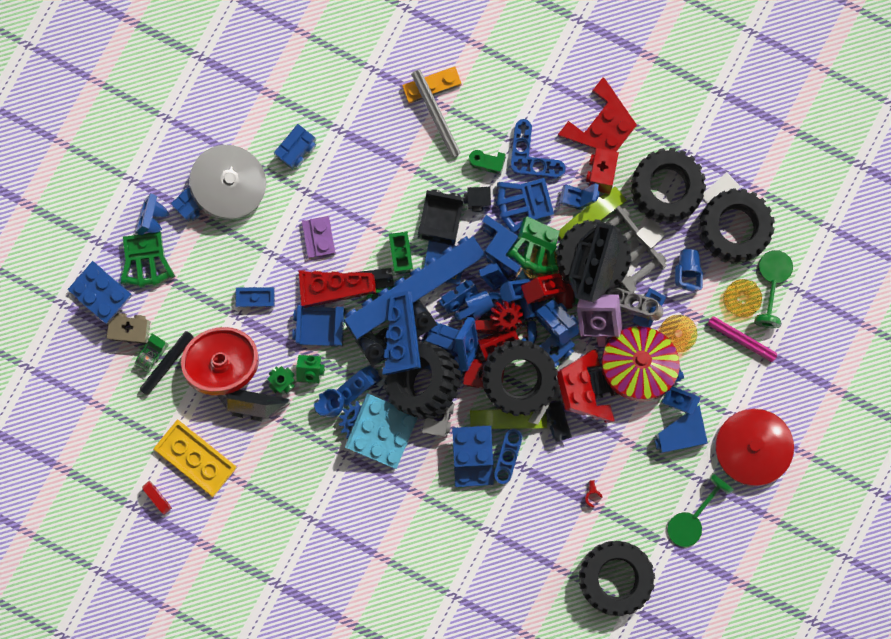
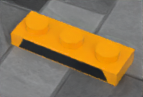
(437, 83)

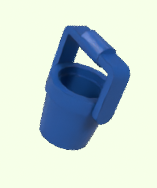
(689, 267)
(477, 305)

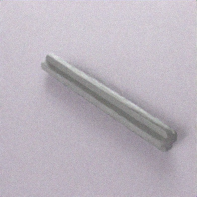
(435, 113)

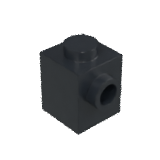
(478, 198)

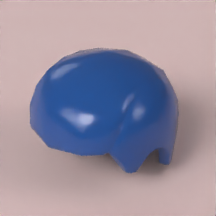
(329, 403)

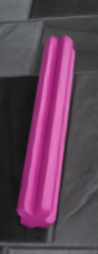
(742, 339)

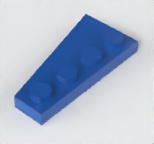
(402, 342)

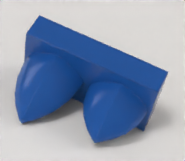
(150, 208)

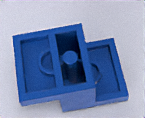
(500, 246)
(100, 292)
(473, 456)

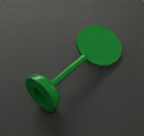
(776, 268)
(685, 527)

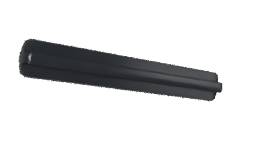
(166, 363)

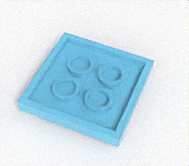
(381, 431)

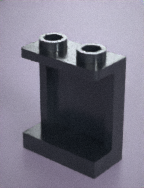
(440, 217)

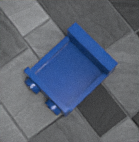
(319, 326)

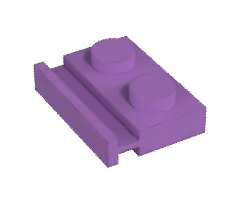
(318, 237)

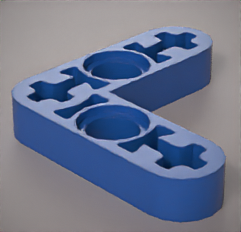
(524, 156)

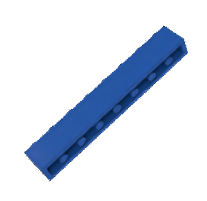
(419, 284)

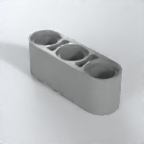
(642, 308)

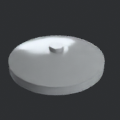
(227, 182)

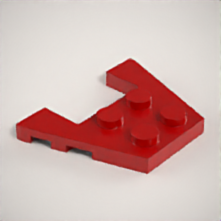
(609, 127)
(578, 391)

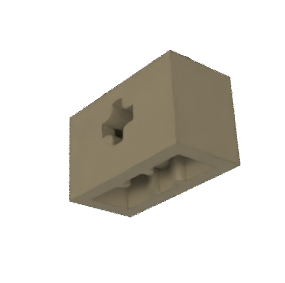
(140, 331)

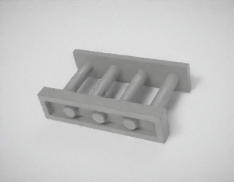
(658, 259)

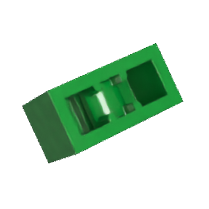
(401, 252)

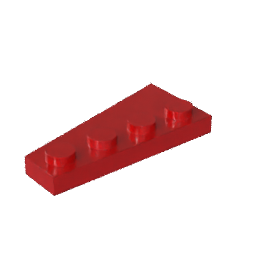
(333, 286)

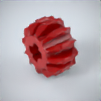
(511, 319)

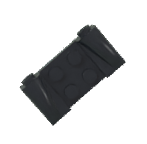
(375, 346)

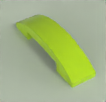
(599, 210)
(501, 420)

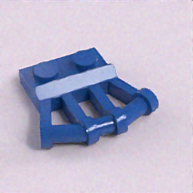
(535, 197)

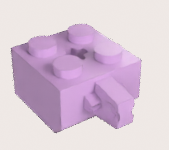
(600, 318)

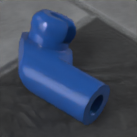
(531, 331)

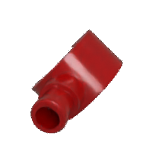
(592, 489)

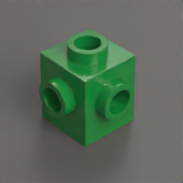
(309, 369)
(287, 385)

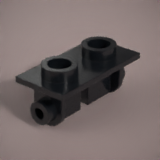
(383, 277)
(559, 428)

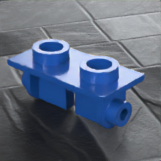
(453, 302)

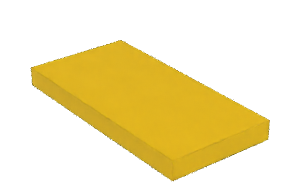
(195, 458)

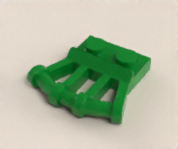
(540, 237)
(145, 247)

